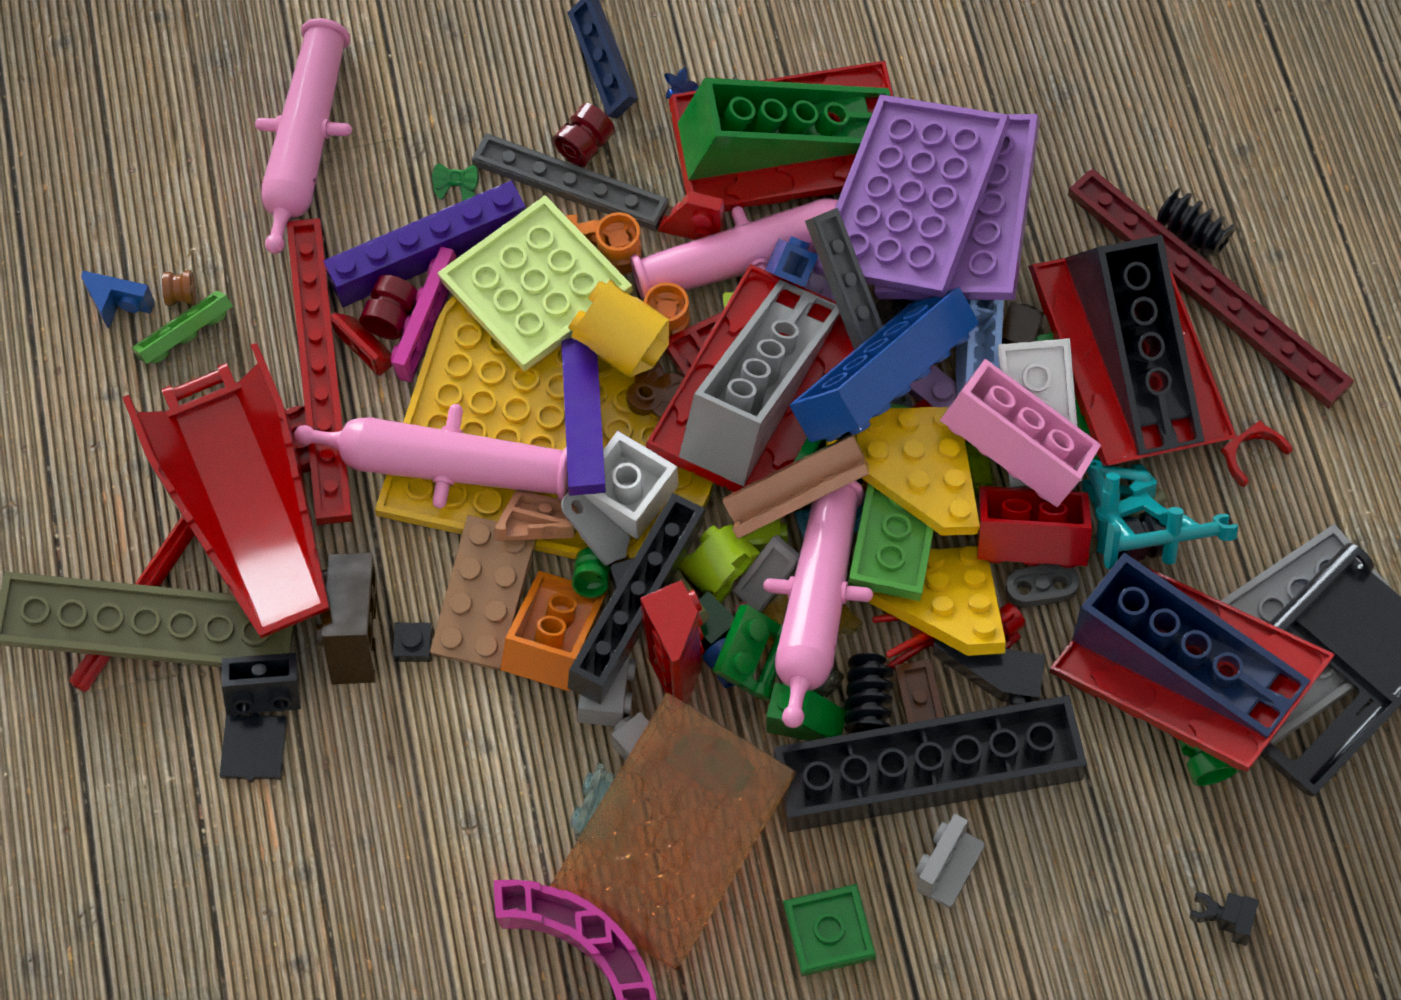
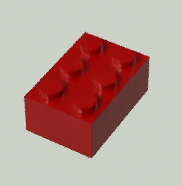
(1030, 530)

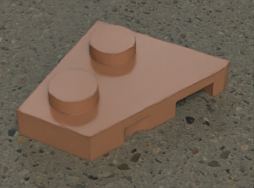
(533, 517)

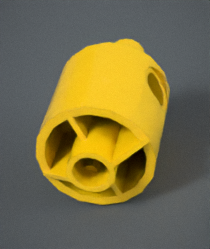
(621, 329)

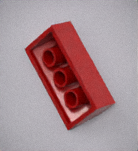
(674, 638)

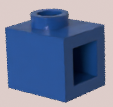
(792, 261)

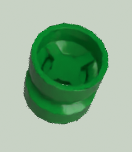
(590, 574)

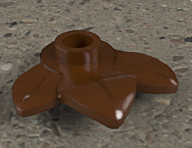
(652, 391)

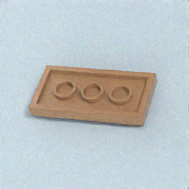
(482, 595)

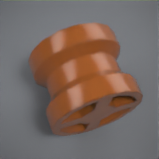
(178, 288)

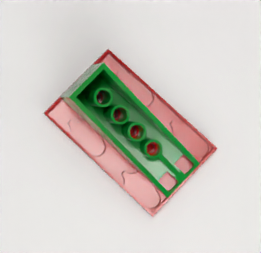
(775, 134)

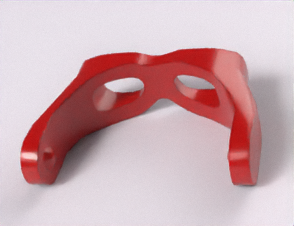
(1256, 431)

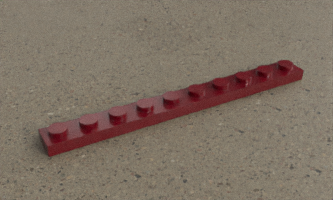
(1215, 291)

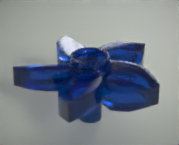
(679, 83)

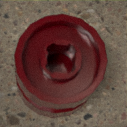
(585, 133)
(388, 306)

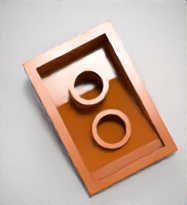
(549, 631)

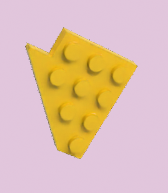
(921, 468)
(955, 603)

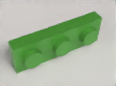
(182, 328)

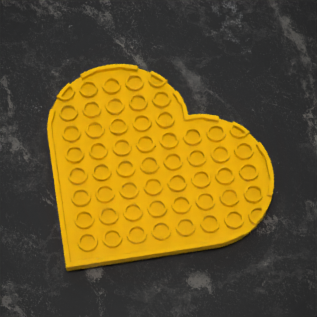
(508, 405)

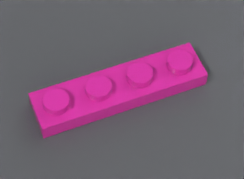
(420, 325)

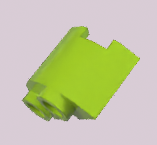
(718, 561)

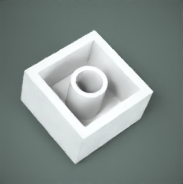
(635, 484)

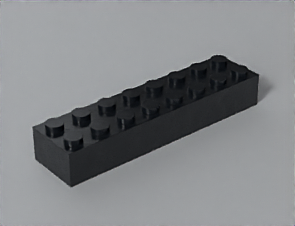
(931, 763)

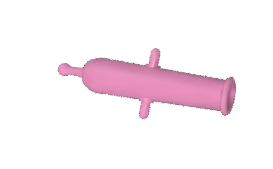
(303, 127)
(728, 251)
(444, 455)
(817, 597)

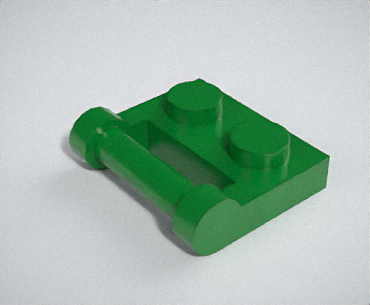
(744, 649)

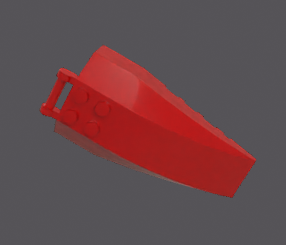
(240, 490)

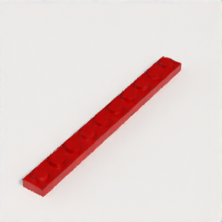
(318, 369)

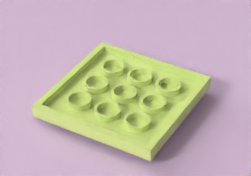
(530, 281)

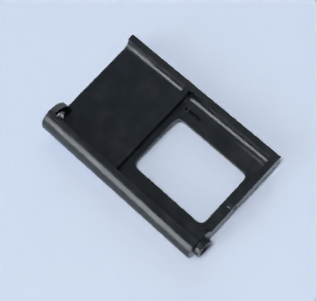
(1360, 623)

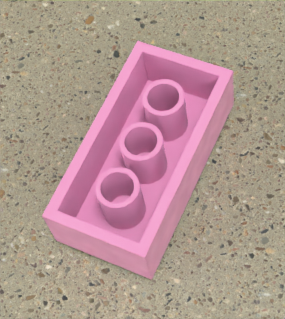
(1021, 433)

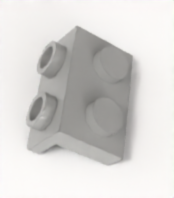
(951, 862)

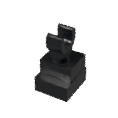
(1235, 917)

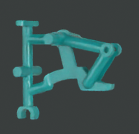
(1117, 536)

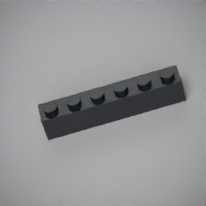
(622, 617)

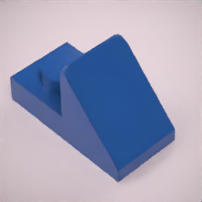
(113, 292)

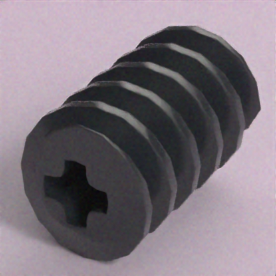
(1194, 225)
(865, 692)

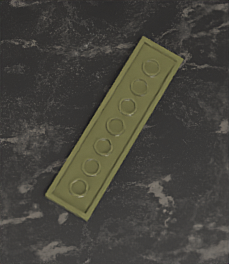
(129, 621)

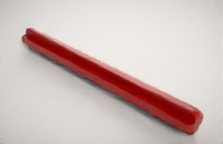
(152, 576)

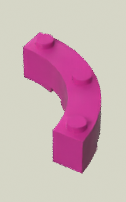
(579, 923)

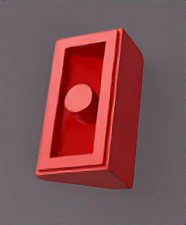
(362, 342)

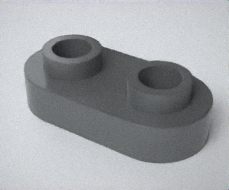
(1040, 584)

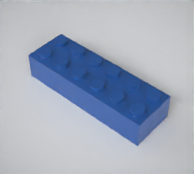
(884, 366)

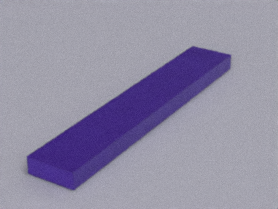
(583, 419)

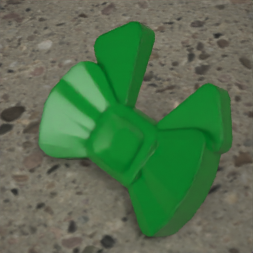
(444, 178)

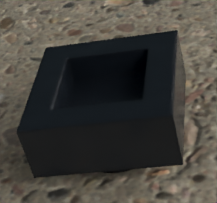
(412, 642)

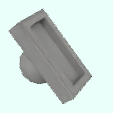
(775, 561)

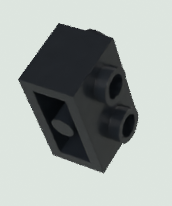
(261, 683)

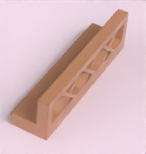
(796, 485)

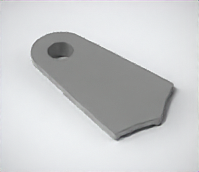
(596, 529)

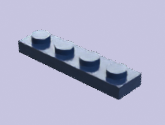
(602, 57)

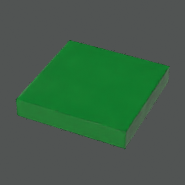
(829, 930)

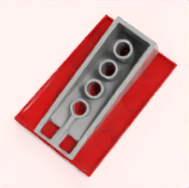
(734, 402)

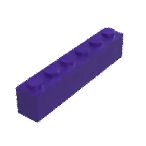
(412, 247)

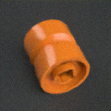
(619, 239)
(672, 303)

